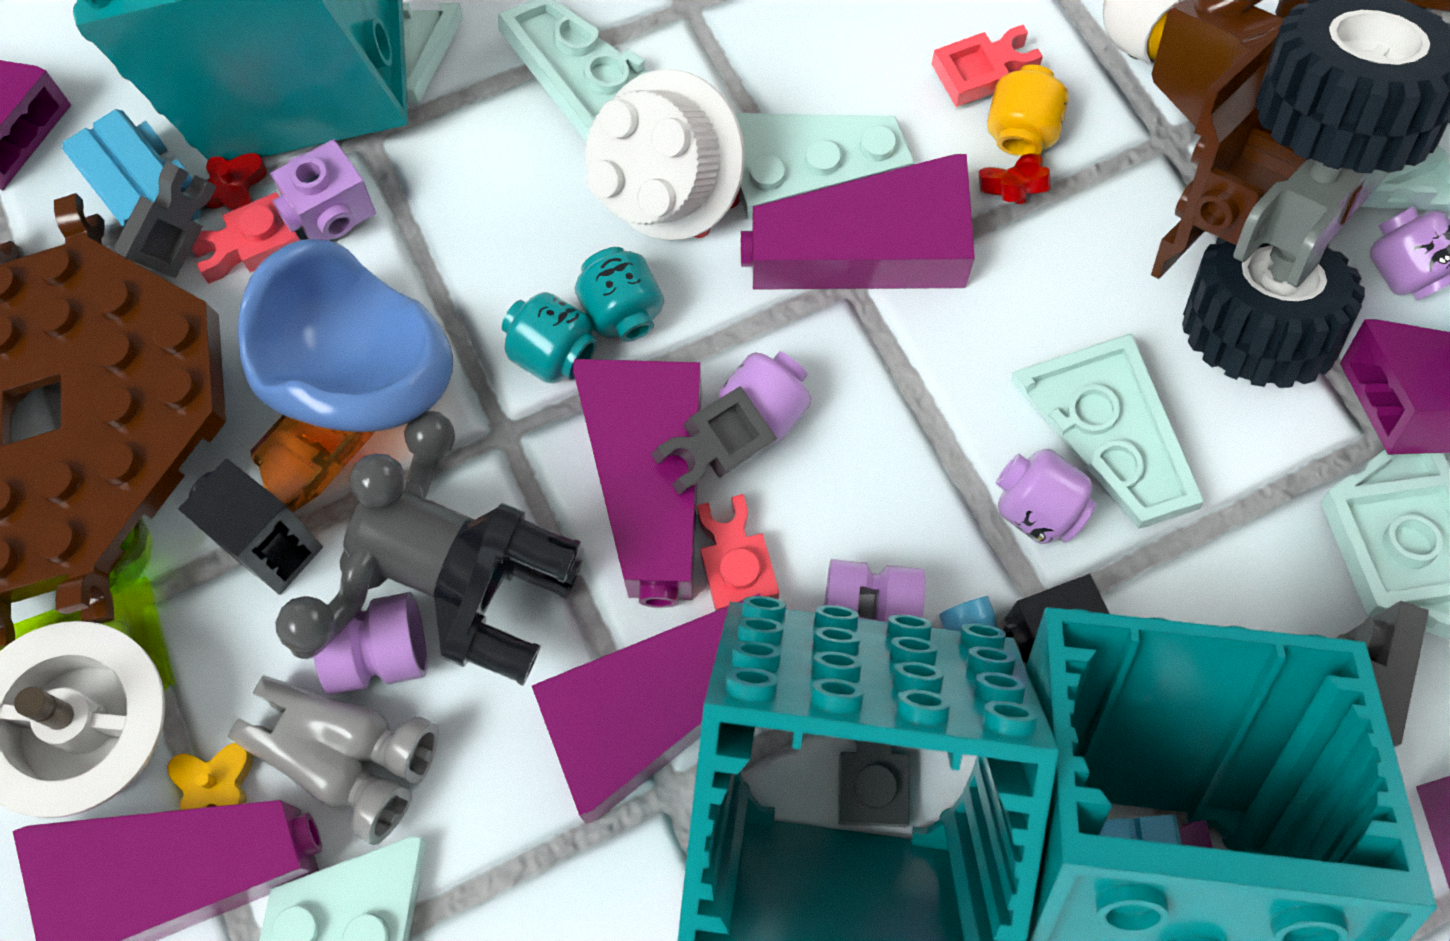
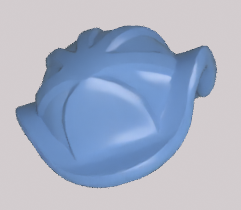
(338, 342)

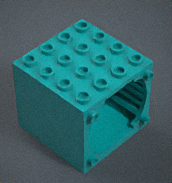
(258, 70)
(876, 684)
(1238, 729)

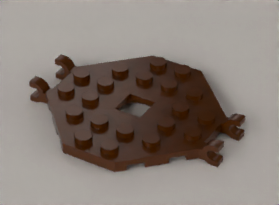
(135, 402)

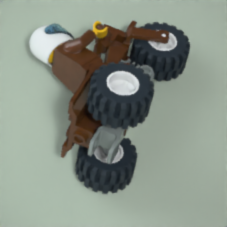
(1294, 137)

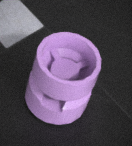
(895, 588)
(379, 642)

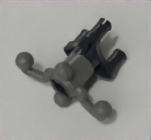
(435, 552)

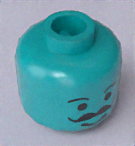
(619, 294)
(547, 336)

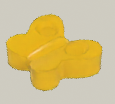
(212, 781)

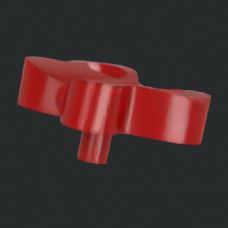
(234, 180)
(1018, 181)

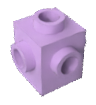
(321, 193)

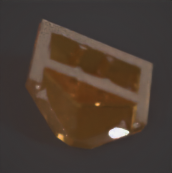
(303, 459)

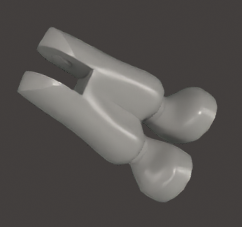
(322, 751)

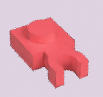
(975, 65)
(249, 238)
(736, 563)

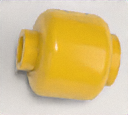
(1027, 110)

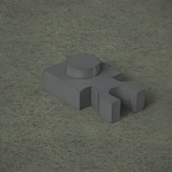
(162, 230)
(720, 437)
(873, 786)

